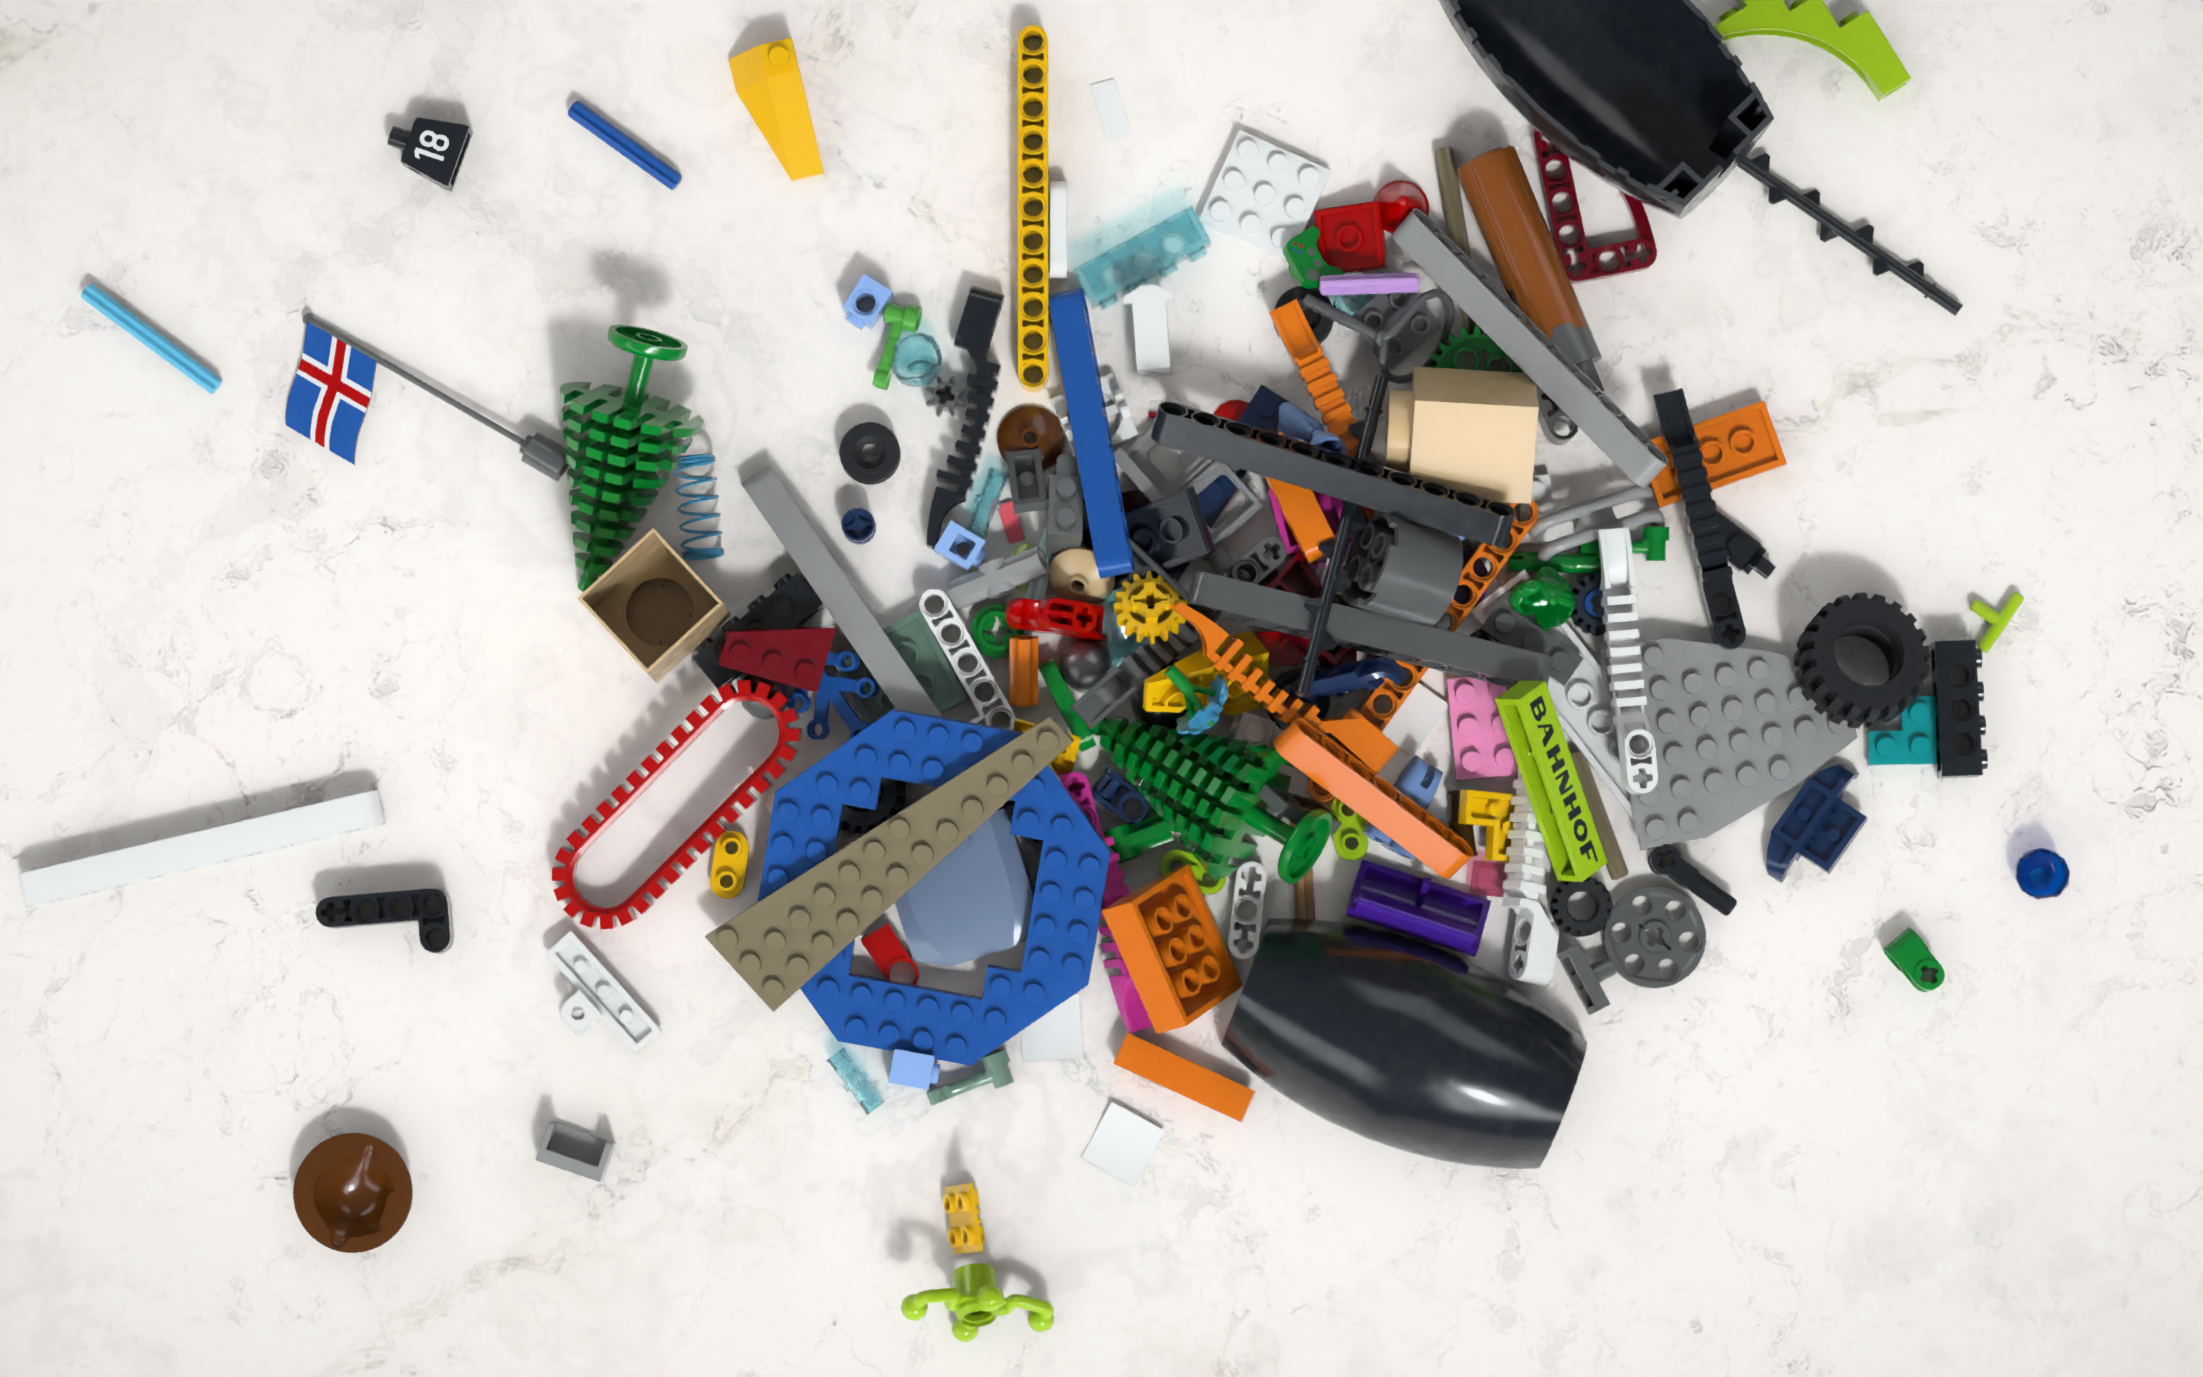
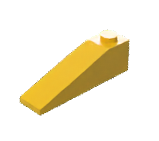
(774, 95)
(1164, 696)

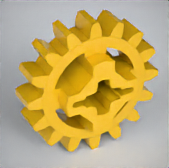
(1134, 610)

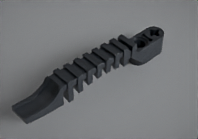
(975, 336)
(1699, 508)

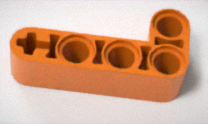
(1302, 516)

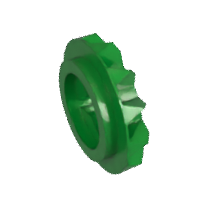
(986, 643)

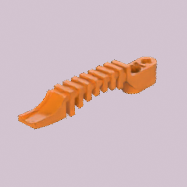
(1315, 371)
(1351, 730)

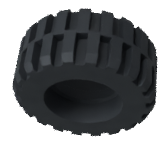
(1886, 628)

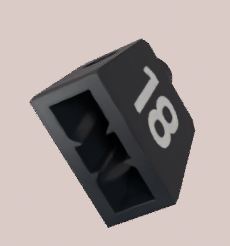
(433, 149)

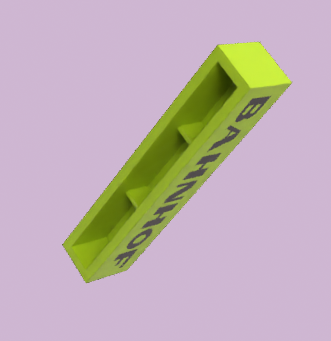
(1551, 780)

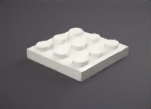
(1263, 195)

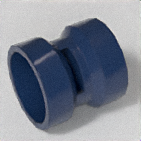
(854, 524)

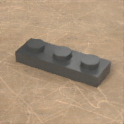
(1517, 631)
(1292, 806)

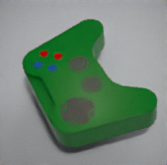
(1305, 259)

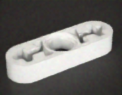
(1058, 229)
(1236, 934)

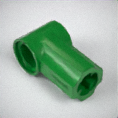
(1139, 837)

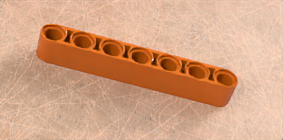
(1373, 798)

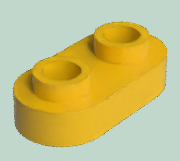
(730, 864)

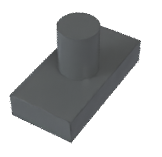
(1587, 977)

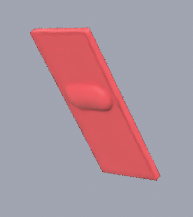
(1011, 523)

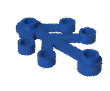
(830, 691)

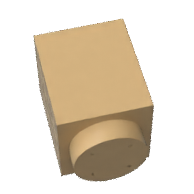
(1466, 431)
(660, 611)

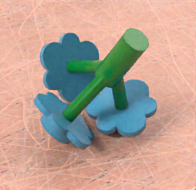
(1203, 718)

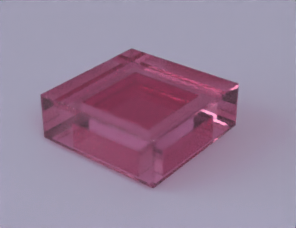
(1487, 878)

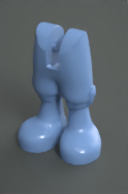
(1303, 427)
(1419, 784)

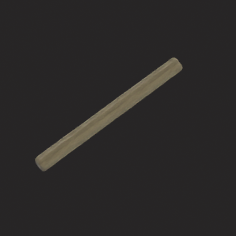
(1454, 211)

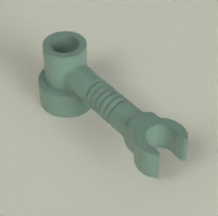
(995, 1071)

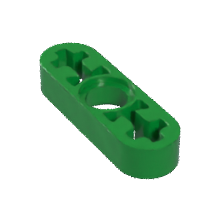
(1064, 701)

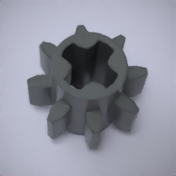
(949, 405)

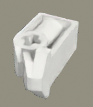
(1151, 328)

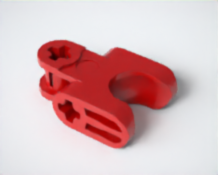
(1057, 616)

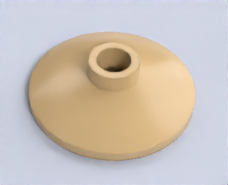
(1079, 565)

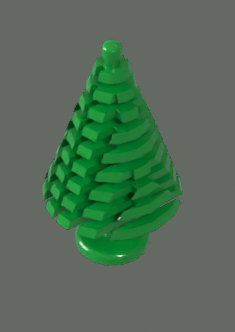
(623, 448)
(1214, 794)

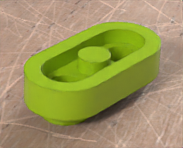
(1351, 827)
(1197, 869)

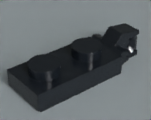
(1743, 549)

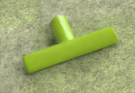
(1997, 620)

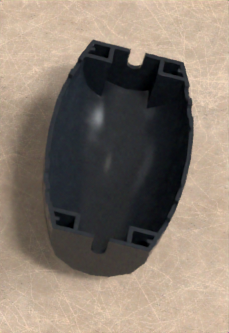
(1622, 89)
(1405, 1044)

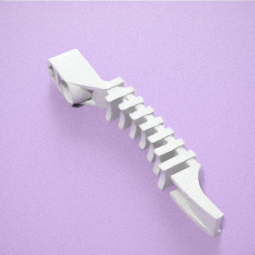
(1623, 667)
(1534, 935)

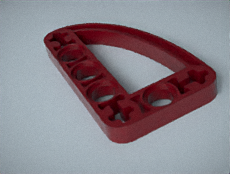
(1572, 218)

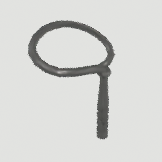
(1383, 337)

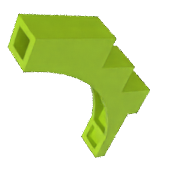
(1856, 43)

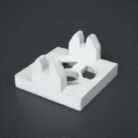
(1126, 428)

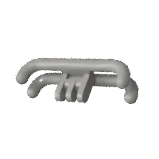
(1594, 516)

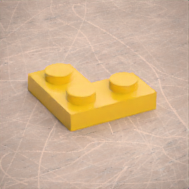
(1489, 810)

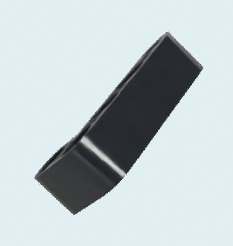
(384, 914)

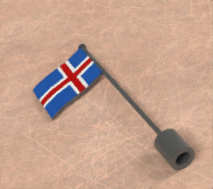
(337, 387)

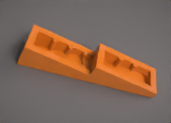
(1184, 1077)

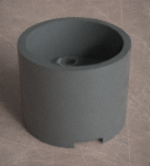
(1403, 569)

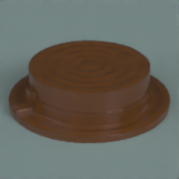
(353, 1192)

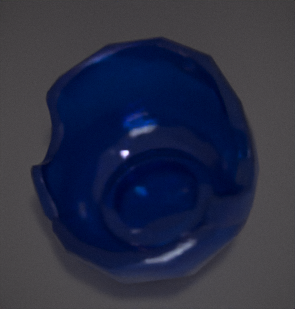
(2042, 873)

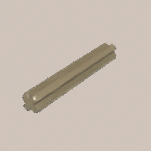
(1616, 864)

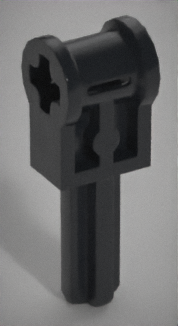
(1690, 878)

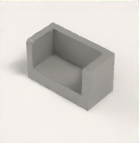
(575, 1151)

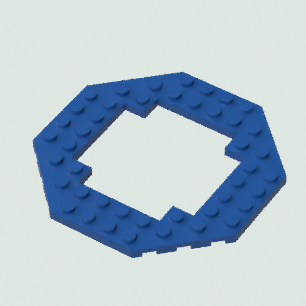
(1063, 909)

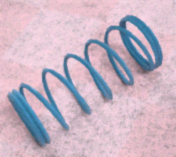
(697, 553)

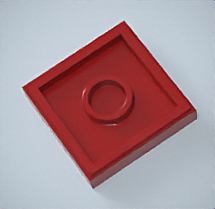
(1352, 237)

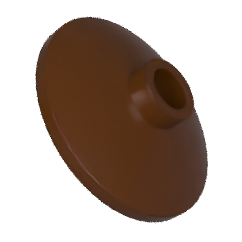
(1036, 420)

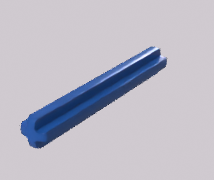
(624, 145)

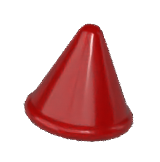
(1398, 200)

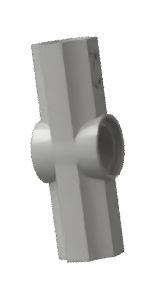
(997, 578)

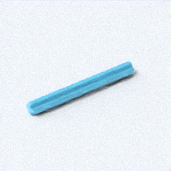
(151, 338)

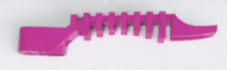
(1126, 995)

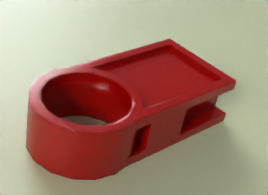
(887, 951)

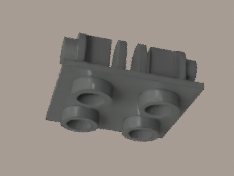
(1383, 312)

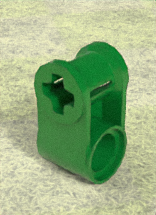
(1911, 954)

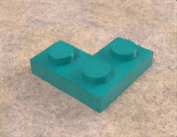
(1913, 744)

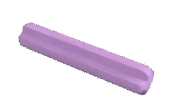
(1369, 284)

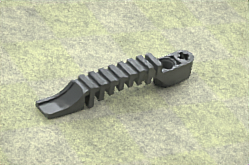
(1150, 658)

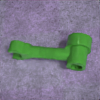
(900, 319)

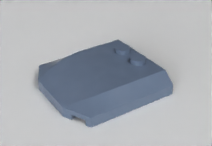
(971, 899)

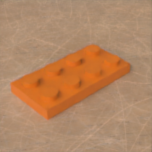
(1732, 450)

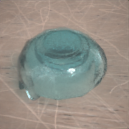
(917, 360)

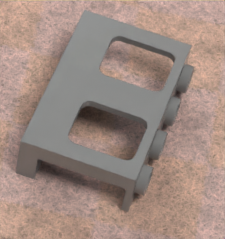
(1198, 475)

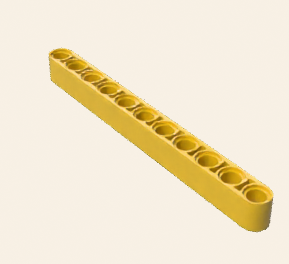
(1031, 192)

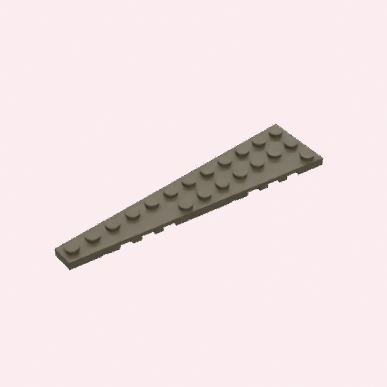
(820, 912)

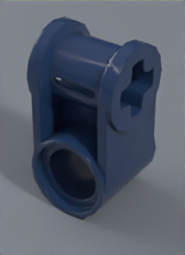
(1117, 795)

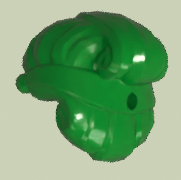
(1545, 597)

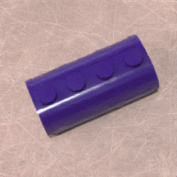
(1418, 907)

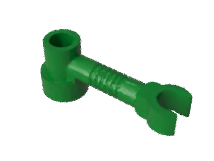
(1652, 544)

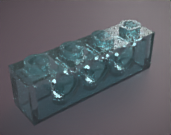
(1183, 226)

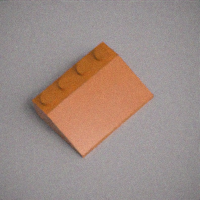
(1172, 949)

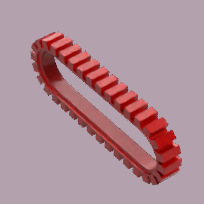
(641, 783)

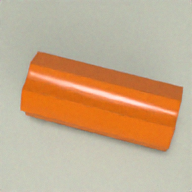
(1023, 670)

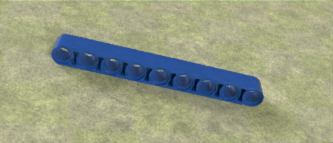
(1091, 433)

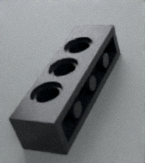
(791, 588)
(1950, 761)

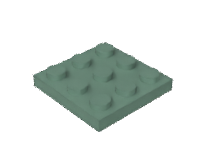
(925, 660)

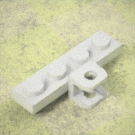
(599, 996)

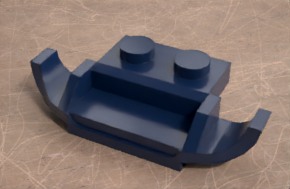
(1348, 677)
(1815, 824)

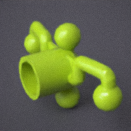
(977, 1302)

